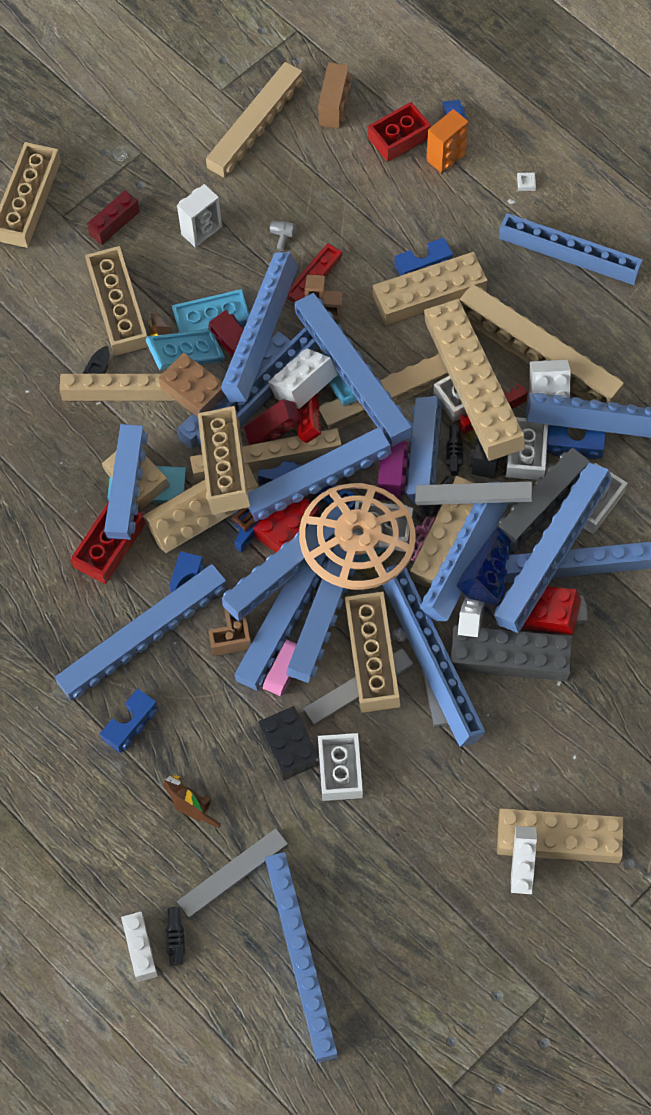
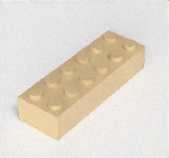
(27, 193)
(427, 288)
(117, 300)
(223, 460)
(186, 515)
(440, 540)
(372, 652)
(564, 835)

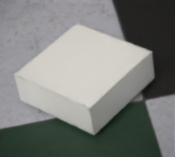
(526, 181)

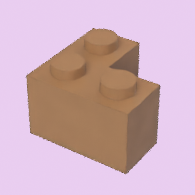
(332, 299)
(230, 638)

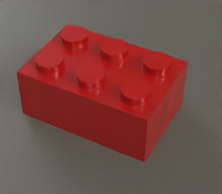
(399, 131)
(283, 525)
(555, 611)

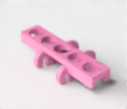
(420, 530)

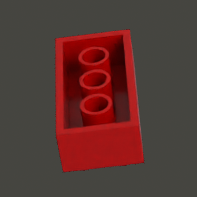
(101, 555)

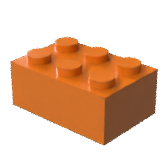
(447, 141)

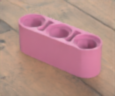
(277, 679)

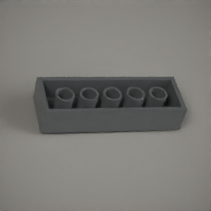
(546, 498)
(512, 654)

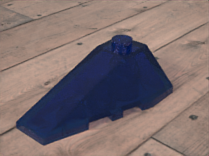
(485, 574)

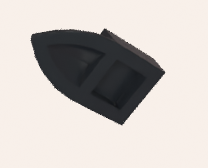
(98, 362)

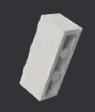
(470, 617)
(523, 860)
(139, 946)

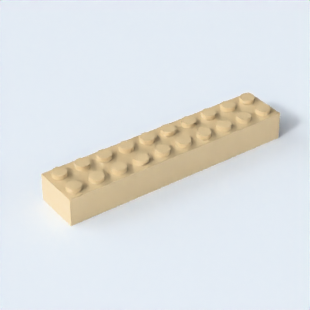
(533, 343)
(474, 380)

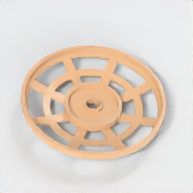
(353, 543)

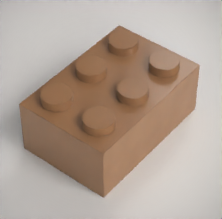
(334, 95)
(192, 385)

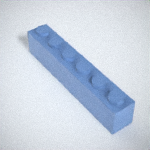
(423, 444)
(125, 482)

